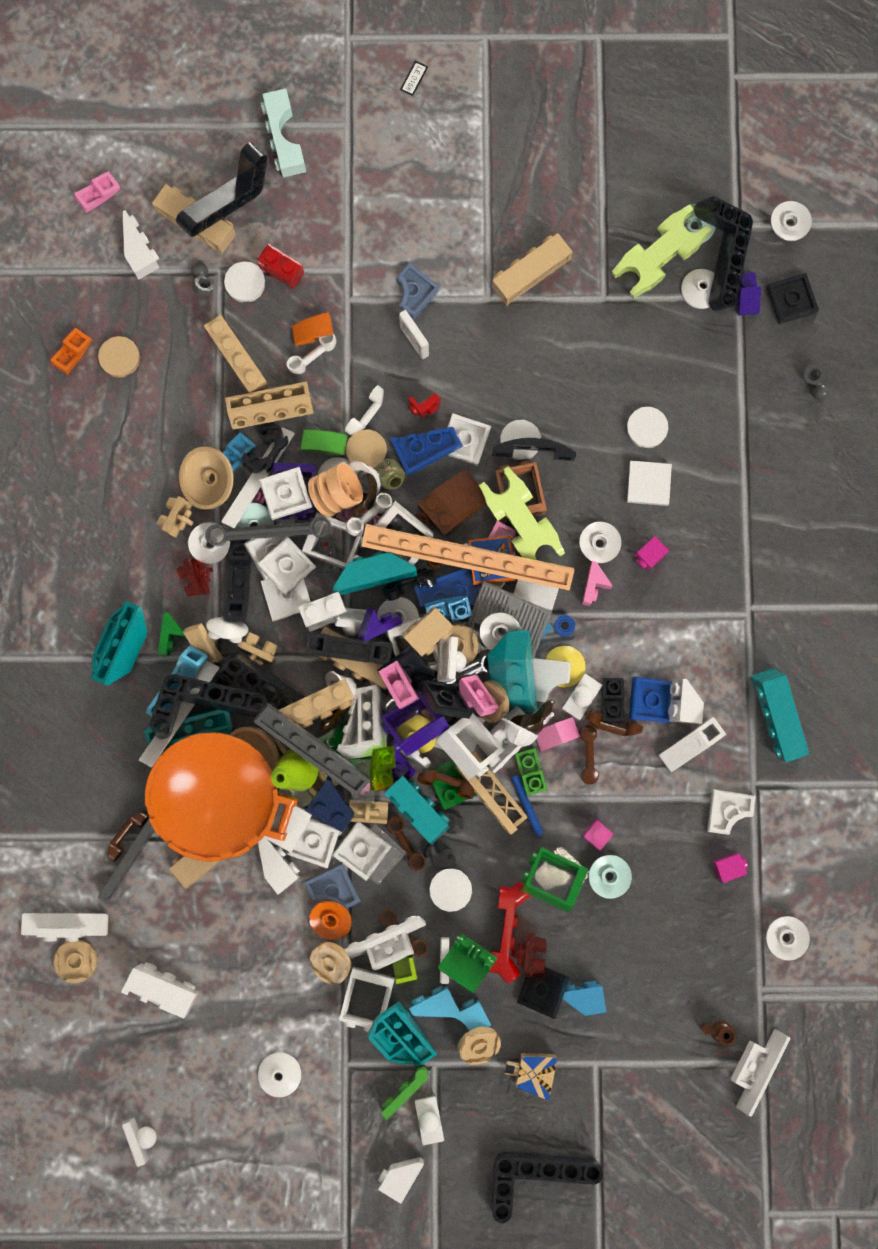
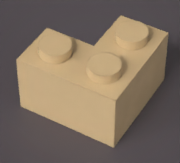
(428, 631)

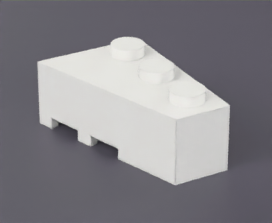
(364, 724)
(161, 989)

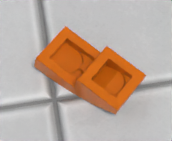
(311, 328)
(71, 352)

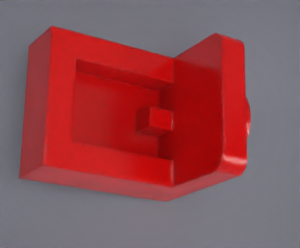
(429, 406)

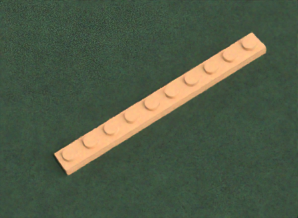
(467, 557)

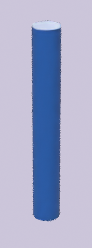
(526, 805)

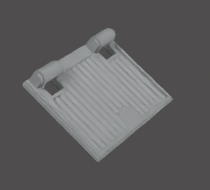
(495, 600)

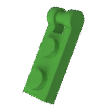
(405, 1090)

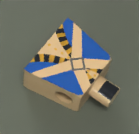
(533, 1073)

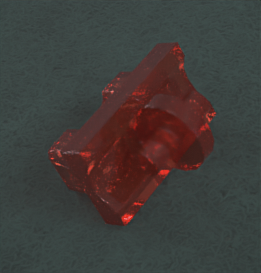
(198, 576)
(533, 945)

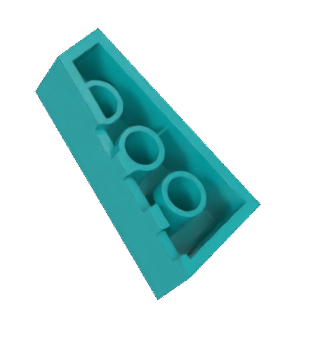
(780, 714)

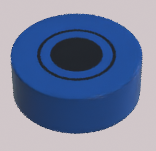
(564, 626)

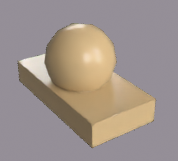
(199, 638)

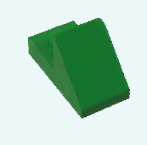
(169, 629)

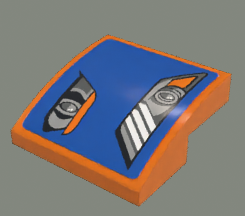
(496, 544)

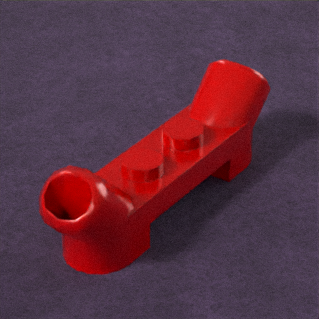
(508, 899)

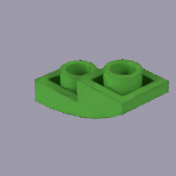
(324, 441)
(530, 771)

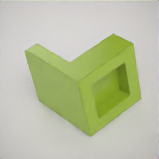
(405, 970)

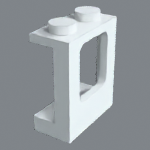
(321, 611)

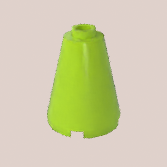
(294, 772)

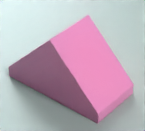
(557, 734)

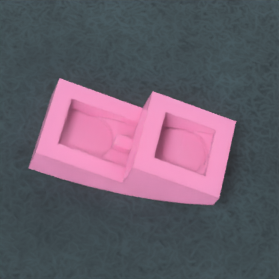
(98, 192)

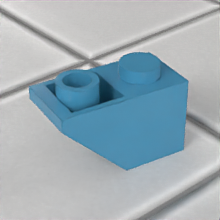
(587, 998)

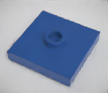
(650, 700)

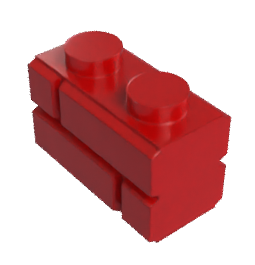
(280, 266)

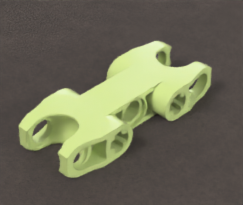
(674, 241)
(512, 504)

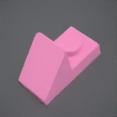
(595, 578)
(398, 684)
(477, 695)

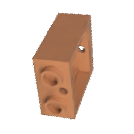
(524, 468)

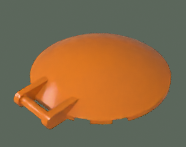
(214, 797)

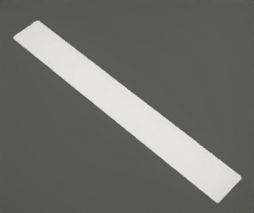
(250, 489)
(157, 745)

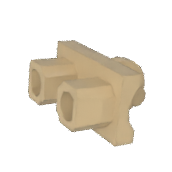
(177, 517)
(267, 653)
(370, 812)

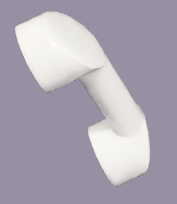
(298, 365)
(377, 398)
(381, 504)

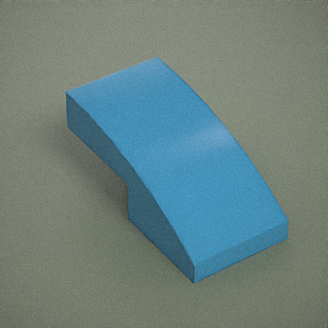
(236, 449)

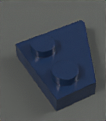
(330, 806)

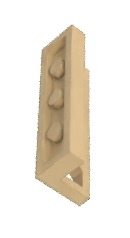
(489, 801)

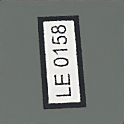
(414, 78)

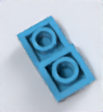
(451, 608)

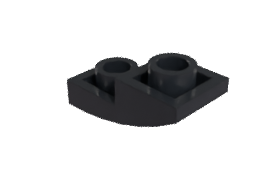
(613, 700)

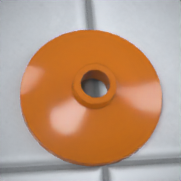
(329, 927)

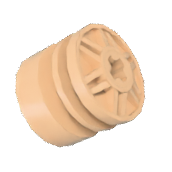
(335, 490)

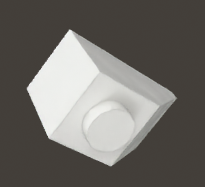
(399, 1178)

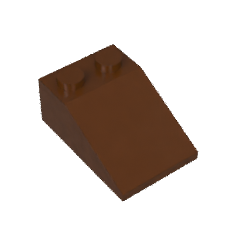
(453, 503)

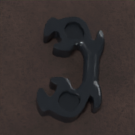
(256, 462)
(424, 577)
(440, 858)

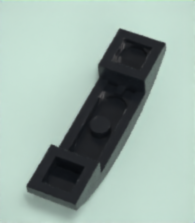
(560, 451)
(238, 582)
(348, 648)

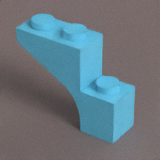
(188, 665)
(442, 1004)

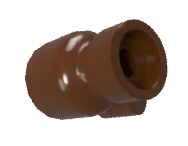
(720, 1032)

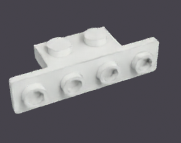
(509, 748)
(64, 925)
(388, 945)
(757, 1069)

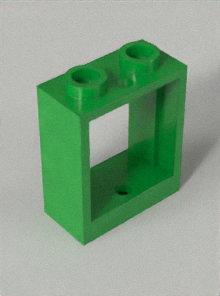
(578, 872)

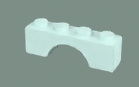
(289, 155)

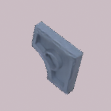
(417, 290)
(333, 886)

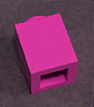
(650, 554)
(597, 835)
(730, 867)

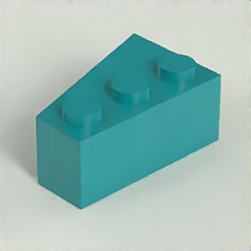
(417, 809)

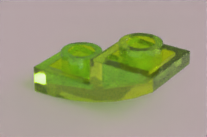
(381, 768)

